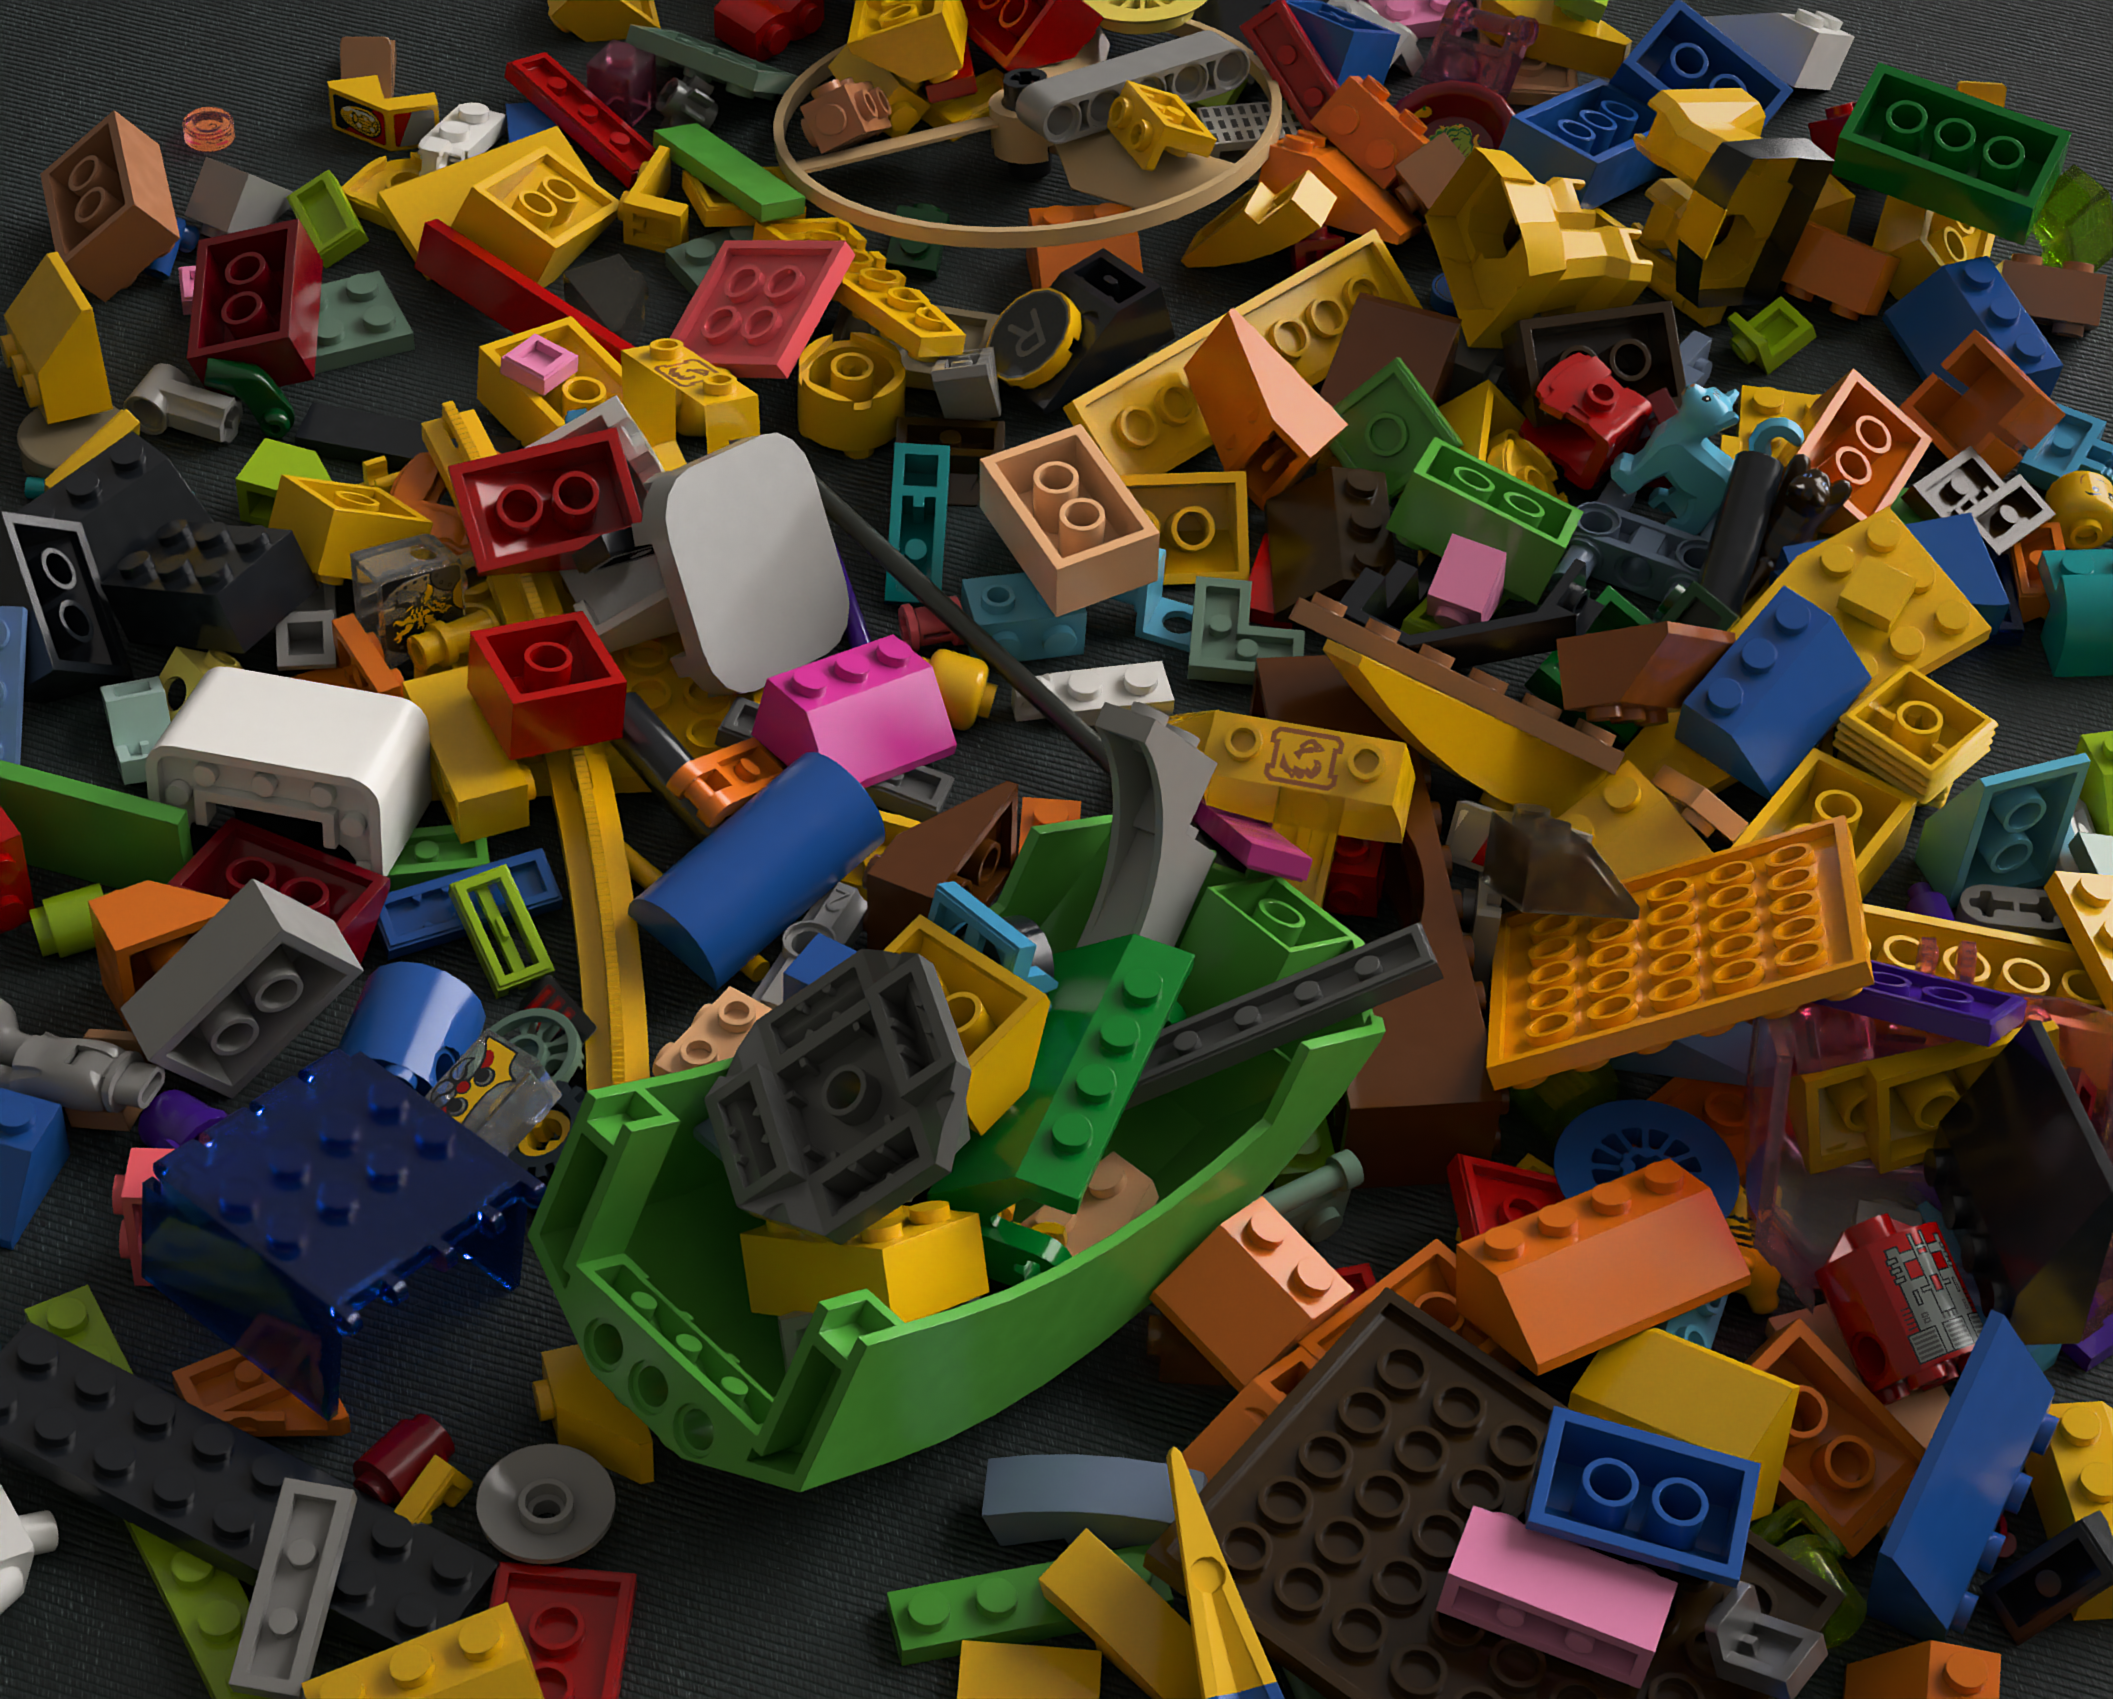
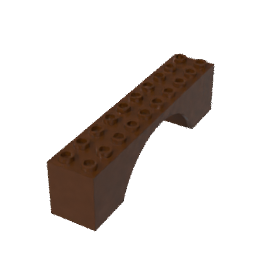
(1428, 1077)

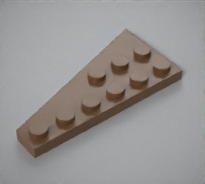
(1476, 690)

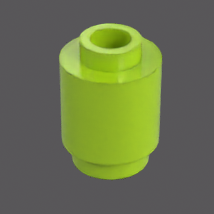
(65, 922)

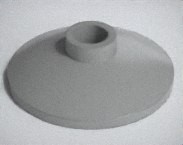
(541, 1482)

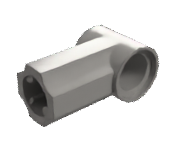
(170, 400)

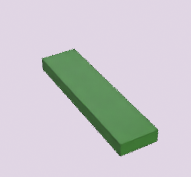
(730, 173)

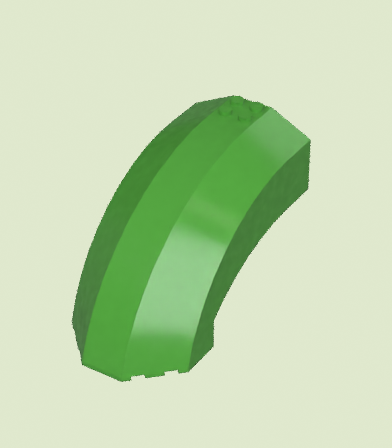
(652, 1256)

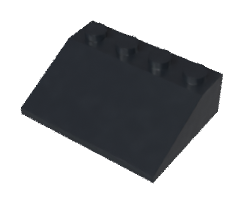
(2026, 1191)

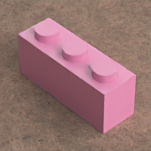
(1557, 1596)

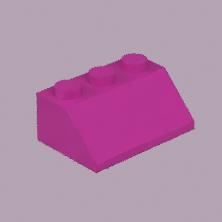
(863, 708)

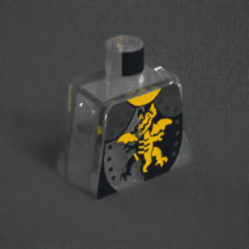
(408, 586)

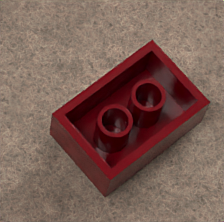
(257, 302)

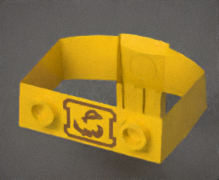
(650, 398)
(1310, 785)

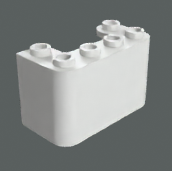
(299, 754)

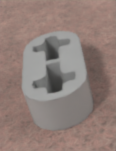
(2010, 910)

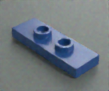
(426, 916)

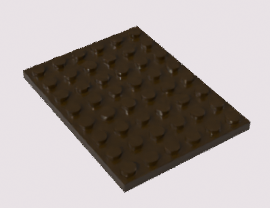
(1356, 1506)

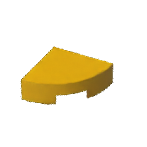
(434, 1486)

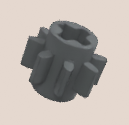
(687, 103)

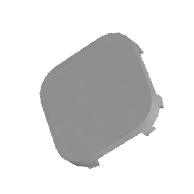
(745, 563)

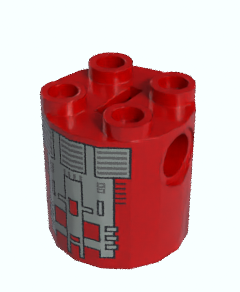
(1899, 1306)

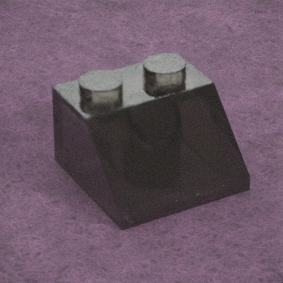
(1550, 868)

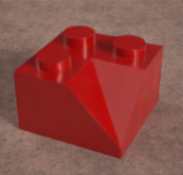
(546, 685)

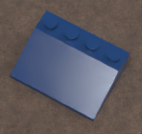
(1963, 1488)

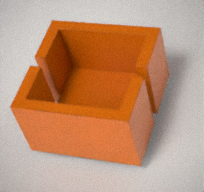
(1995, 413)

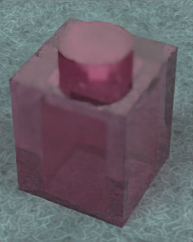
(624, 80)

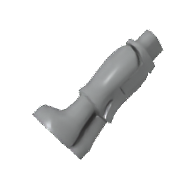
(74, 1070)

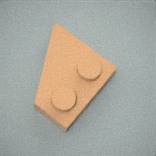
(1700, 806)
(1110, 1202)

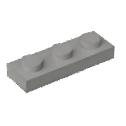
(293, 1590)

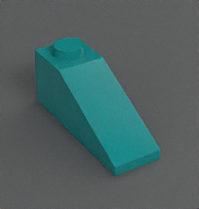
(918, 513)

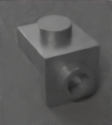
(1760, 1648)

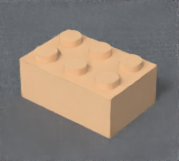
(1069, 520)

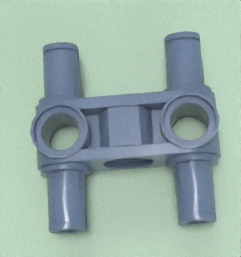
(1632, 549)

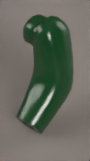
(256, 390)

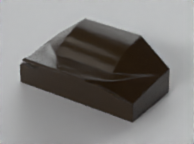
(968, 444)

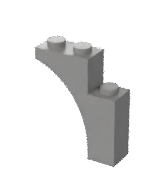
(1152, 853)

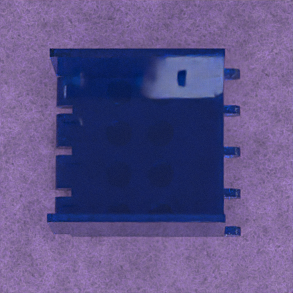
(321, 1207)

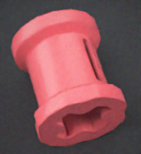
(923, 628)

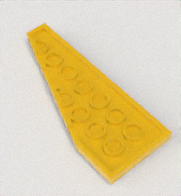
(1927, 634)

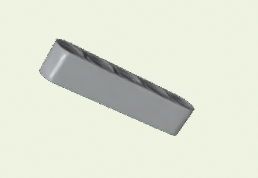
(1080, 99)

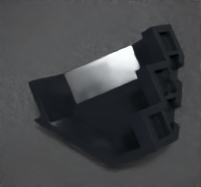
(1504, 637)

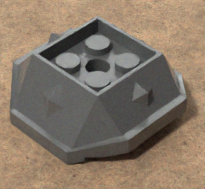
(845, 1098)

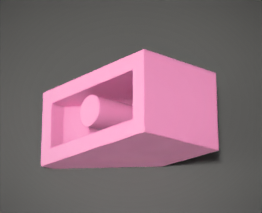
(1466, 583)

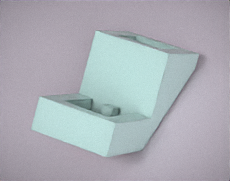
(136, 720)

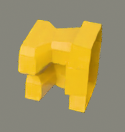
(1526, 248)

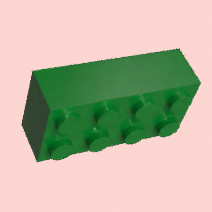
(1951, 153)

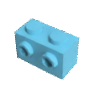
(1020, 618)

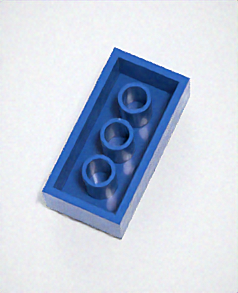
(1585, 138)

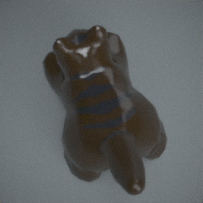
(1798, 514)

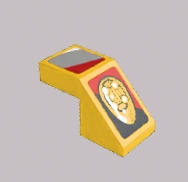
(389, 123)

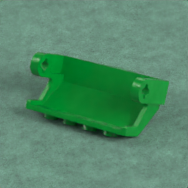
(1089, 1059)

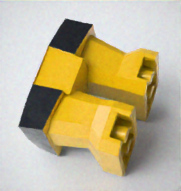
(1735, 197)

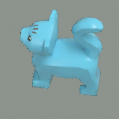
(1690, 460)

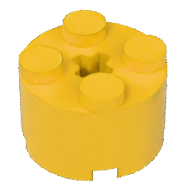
(850, 393)

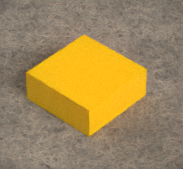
(1876, 593)

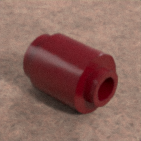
(400, 1457)

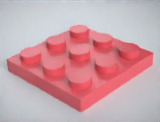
(762, 304)

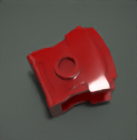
(1602, 413)

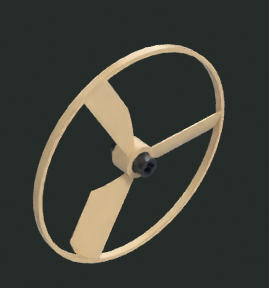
(1091, 163)

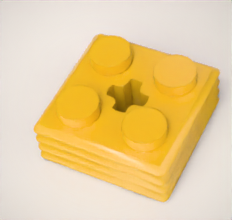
(1914, 734)

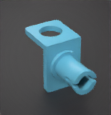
(1154, 610)

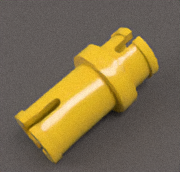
(444, 642)

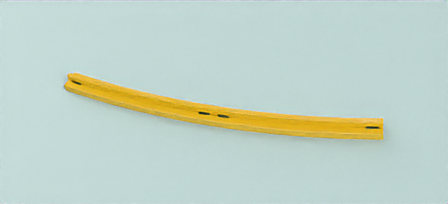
(585, 821)

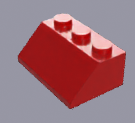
(1030, 30)

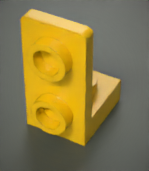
(646, 216)

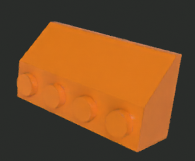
(1599, 1266)

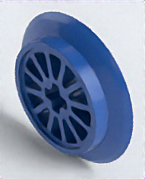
(1600, 1148)

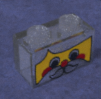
(496, 1091)

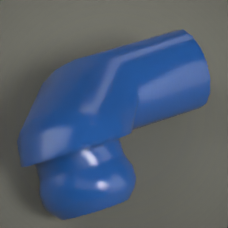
(162, 267)

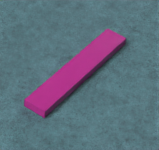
(1253, 843)

